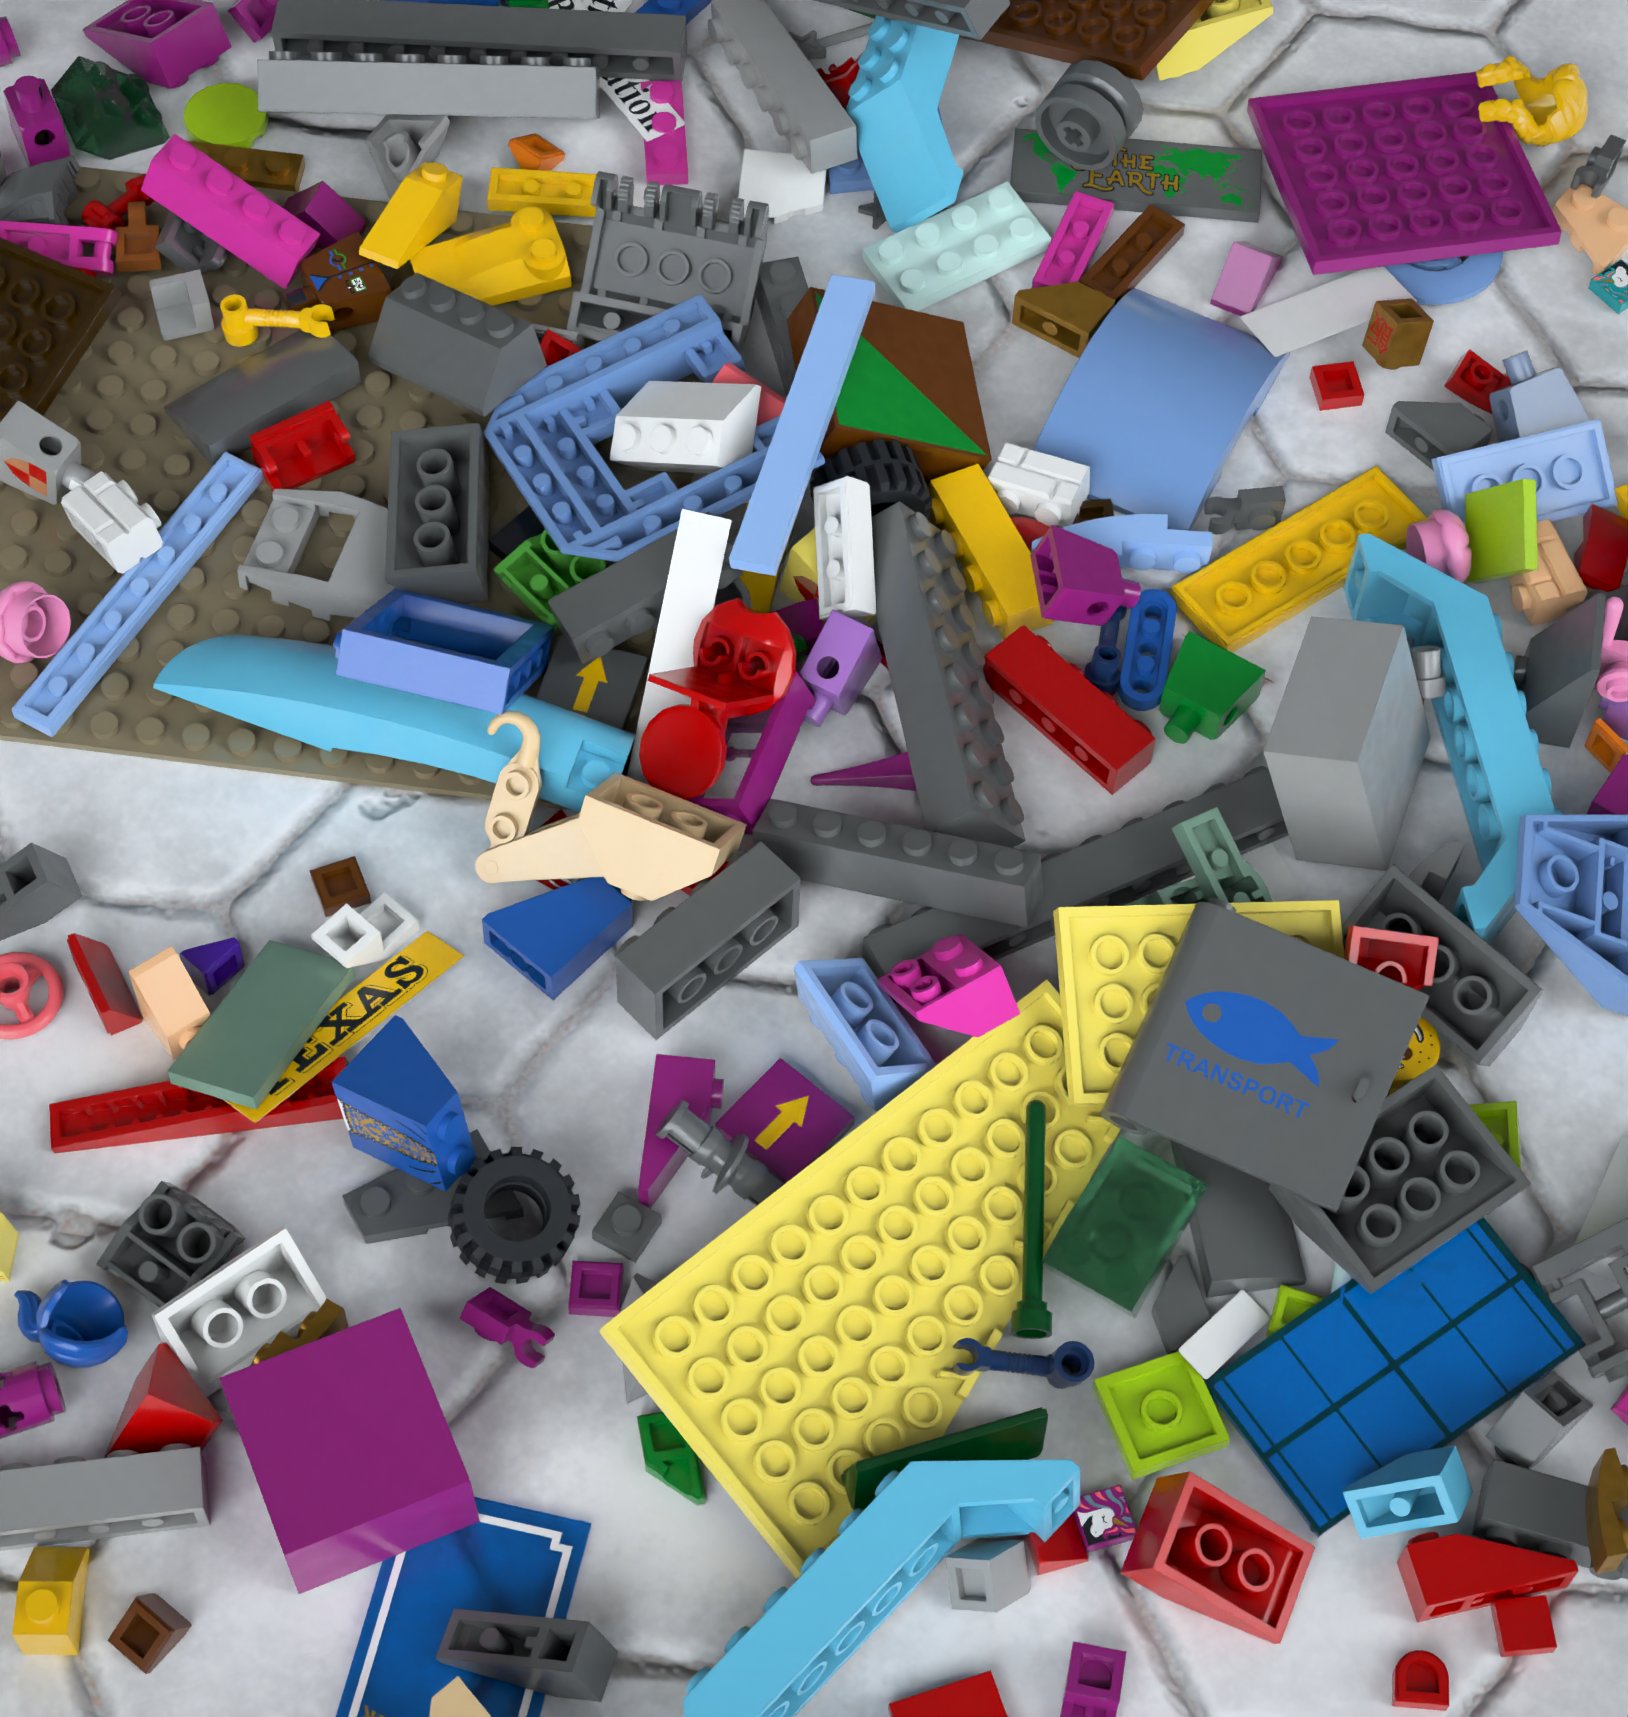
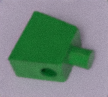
(1207, 690)

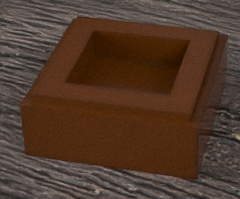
(340, 884)

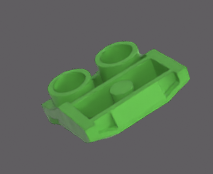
(540, 572)

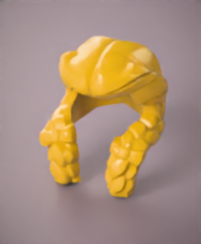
(1553, 104)

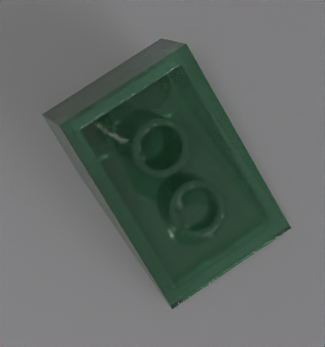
(1125, 1226)

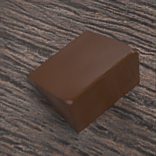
(149, 1631)

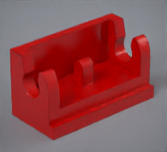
(302, 448)

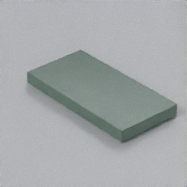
(261, 1024)

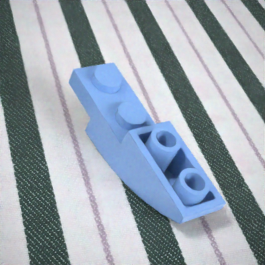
(1146, 542)

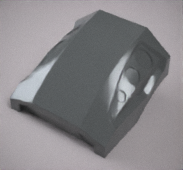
(40, 192)
(169, 1244)

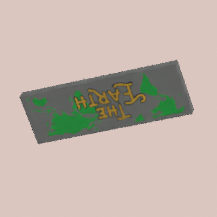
(1168, 175)

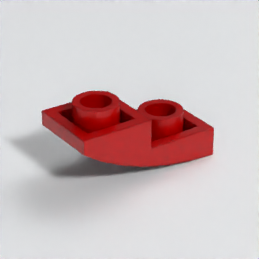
(1475, 380)
(1604, 549)

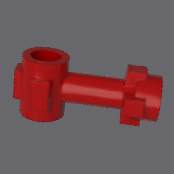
(101, 216)

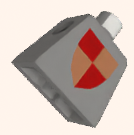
(39, 455)

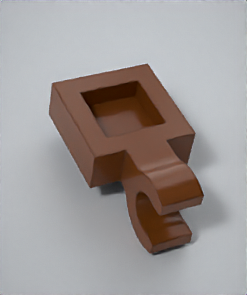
(137, 242)

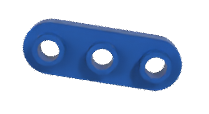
(1150, 637)

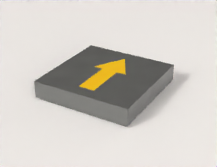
(597, 689)

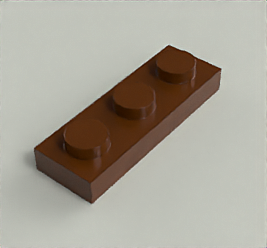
(1134, 253)

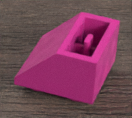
(953, 987)

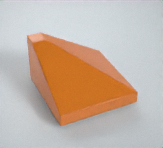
(535, 152)
(1605, 745)

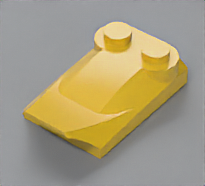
(502, 260)

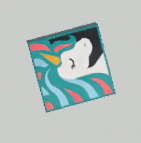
(1612, 286)

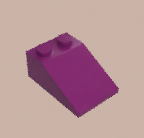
(161, 38)

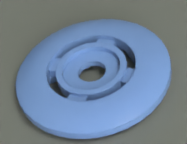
(1449, 278)

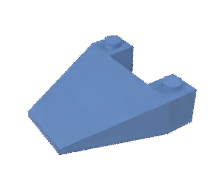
(1577, 897)

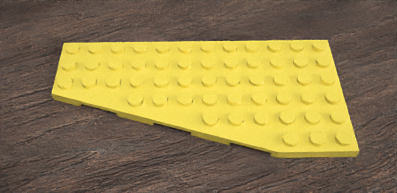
(839, 1297)

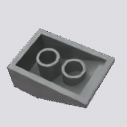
(1562, 672)

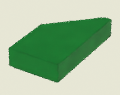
(670, 1456)

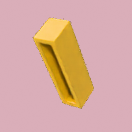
(988, 549)

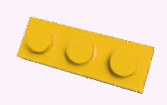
(554, 191)

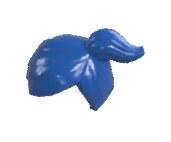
(74, 1323)

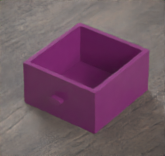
(350, 1450)

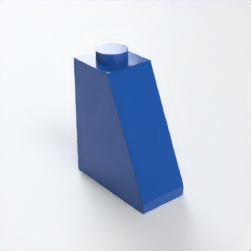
(559, 932)

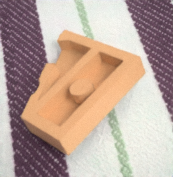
(1593, 225)

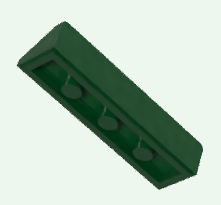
(1004, 1439)

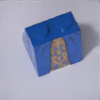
(405, 1108)

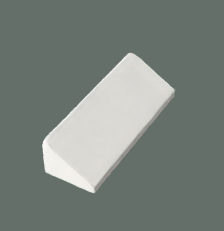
(844, 548)

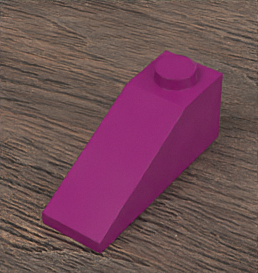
(674, 1080)

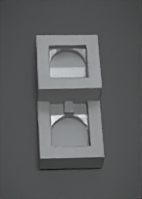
(1437, 869)

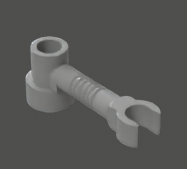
(1428, 670)

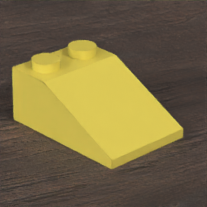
(1212, 34)

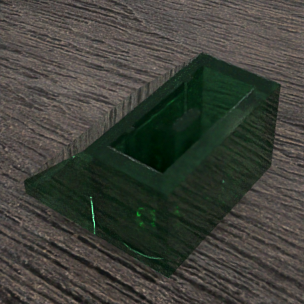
(107, 110)

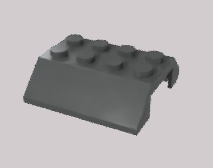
(665, 255)

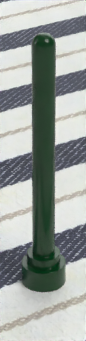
(1031, 1317)

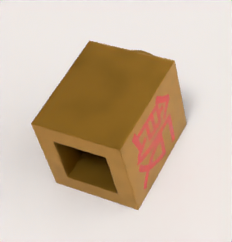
(1397, 333)

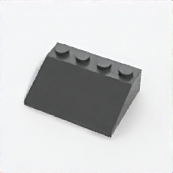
(1415, 1187)

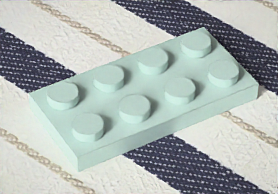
(956, 248)

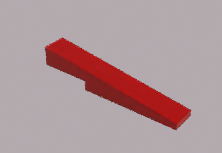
(174, 1112)

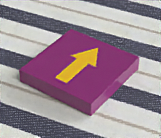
(786, 1121)

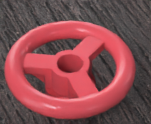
(16, 977)

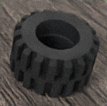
(888, 470)
(526, 1175)

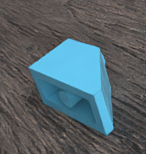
(1410, 1493)

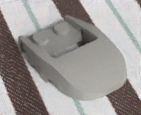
(283, 535)

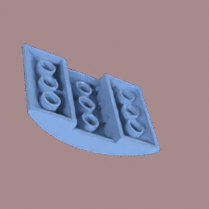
(1159, 406)

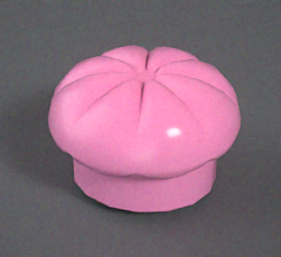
(1441, 544)
(31, 622)

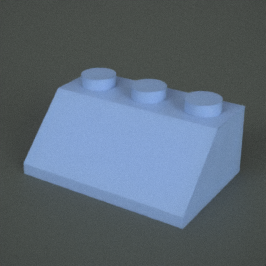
(862, 1027)

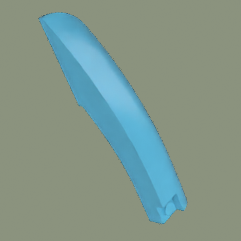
(296, 693)

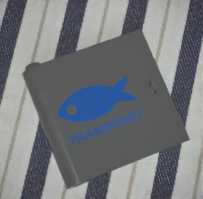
(1261, 1054)

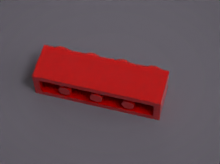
(1068, 709)

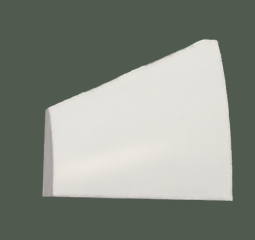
(782, 184)

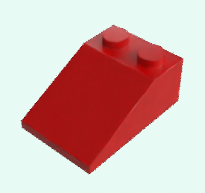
(1217, 1556)

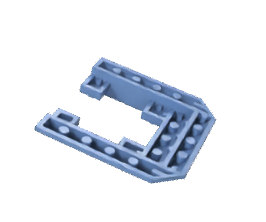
(556, 417)

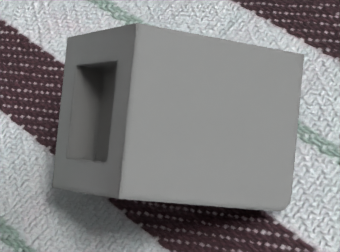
(181, 305)
(987, 1574)

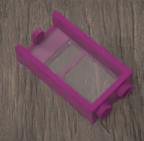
(756, 756)

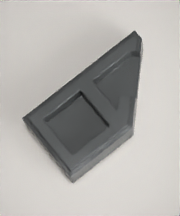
(1179, 1307)

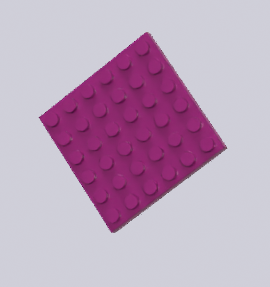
(1400, 173)

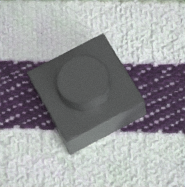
(627, 1226)

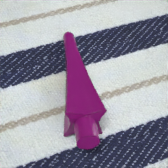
(885, 773)

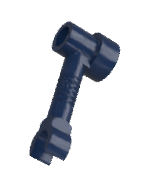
(1103, 668)
(1071, 1354)

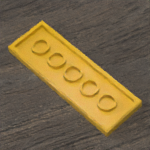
(1293, 561)

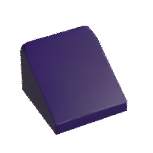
(213, 963)

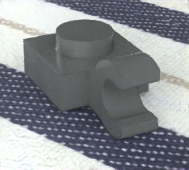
(1599, 166)
(1251, 509)

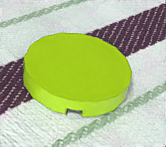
(225, 116)

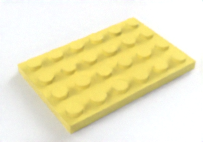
(1114, 963)

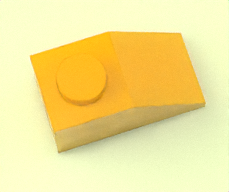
(51, 1601)

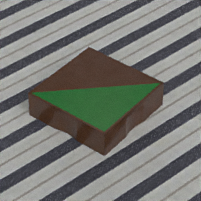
(904, 385)

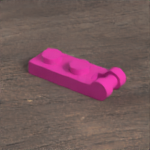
(65, 243)

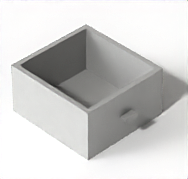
(1348, 742)

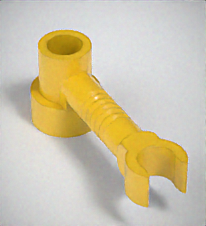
(242, 323)

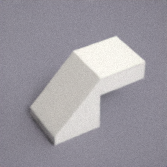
(366, 936)

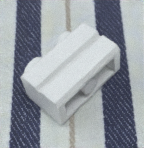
(1039, 485)
(113, 521)

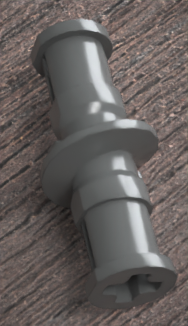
(719, 1156)

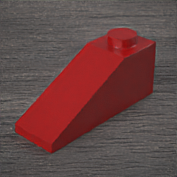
(1468, 1573)

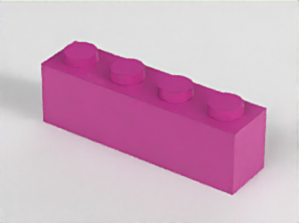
(229, 211)

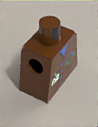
(344, 282)

